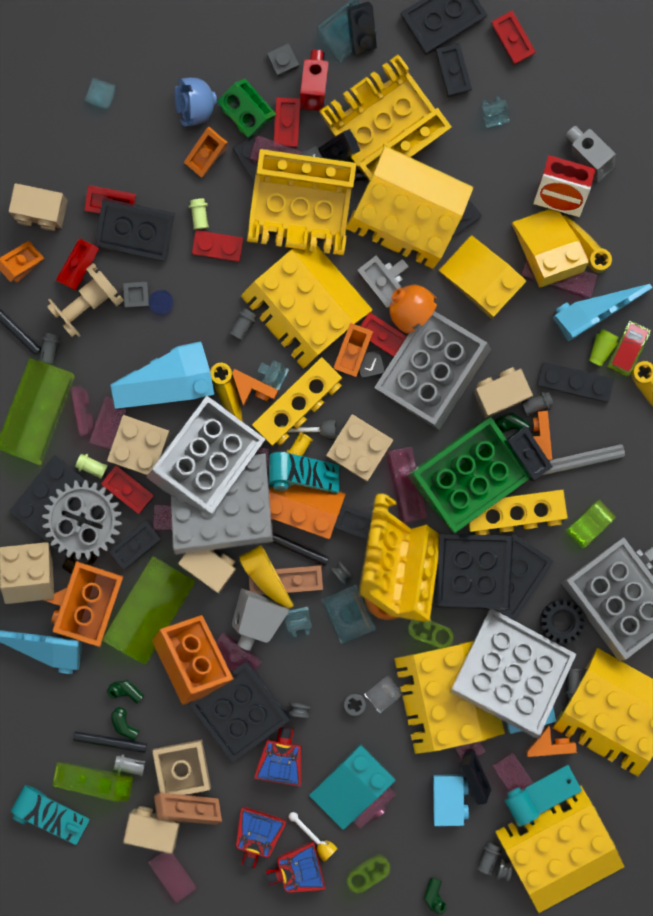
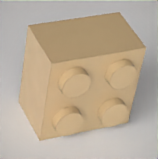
(38, 206)
(502, 392)
(138, 445)
(359, 448)
(209, 567)
(26, 573)
(182, 768)
(148, 831)

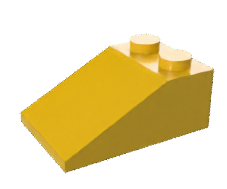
(550, 247)
(482, 276)

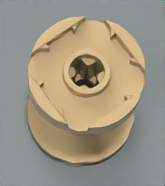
(91, 295)

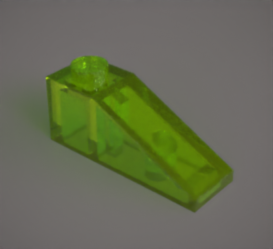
(93, 782)

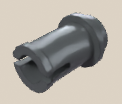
(243, 323)
(49, 348)
(538, 403)
(573, 681)
(489, 858)

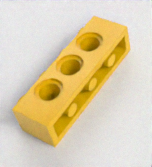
(319, 371)
(552, 500)

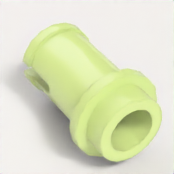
(199, 214)
(90, 466)

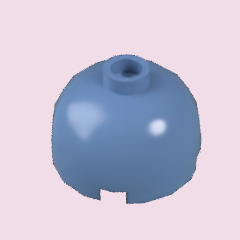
(194, 100)

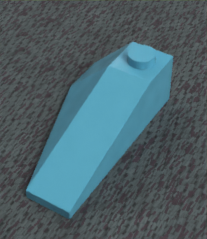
(585, 314)
(171, 378)
(53, 651)

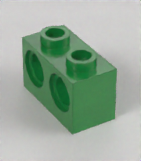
(249, 104)

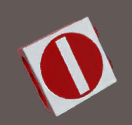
(564, 186)

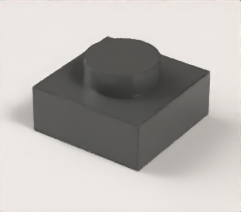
(283, 60)
(136, 294)

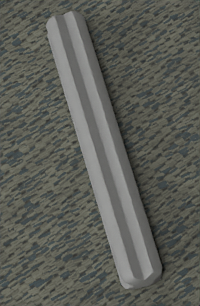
(586, 458)

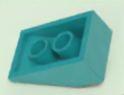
(352, 787)

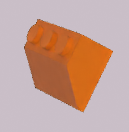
(306, 508)
(87, 603)
(191, 659)

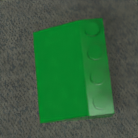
(469, 475)

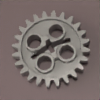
(74, 540)

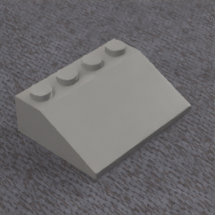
(433, 369)
(206, 457)
(616, 598)

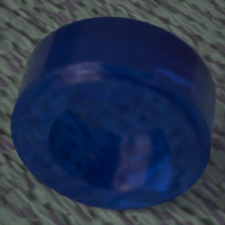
(161, 302)

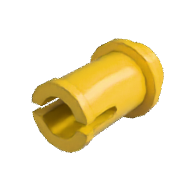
(300, 444)

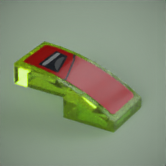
(629, 348)

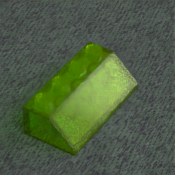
(35, 411)
(148, 609)

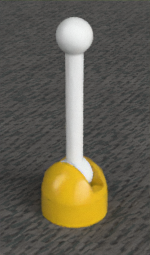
(324, 848)

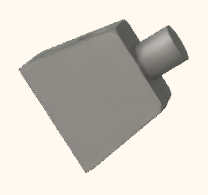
(597, 156)
(256, 618)

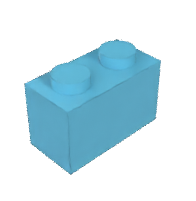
(449, 800)

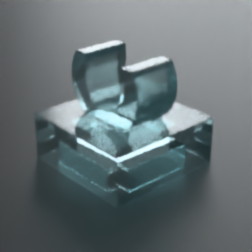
(100, 94)
(495, 112)
(273, 374)
(298, 620)

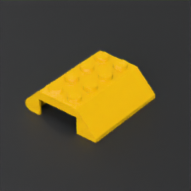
(386, 115)
(301, 200)
(410, 207)
(307, 302)
(399, 564)
(614, 710)
(446, 717)
(561, 852)

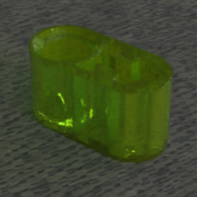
(591, 523)
(422, 636)
(377, 875)

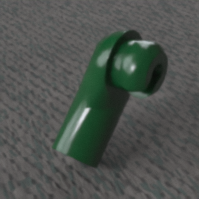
(511, 421)
(125, 688)
(120, 724)
(433, 898)

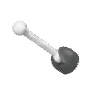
(327, 429)

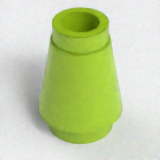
(603, 346)

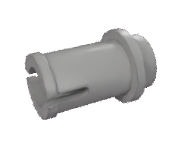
(129, 765)

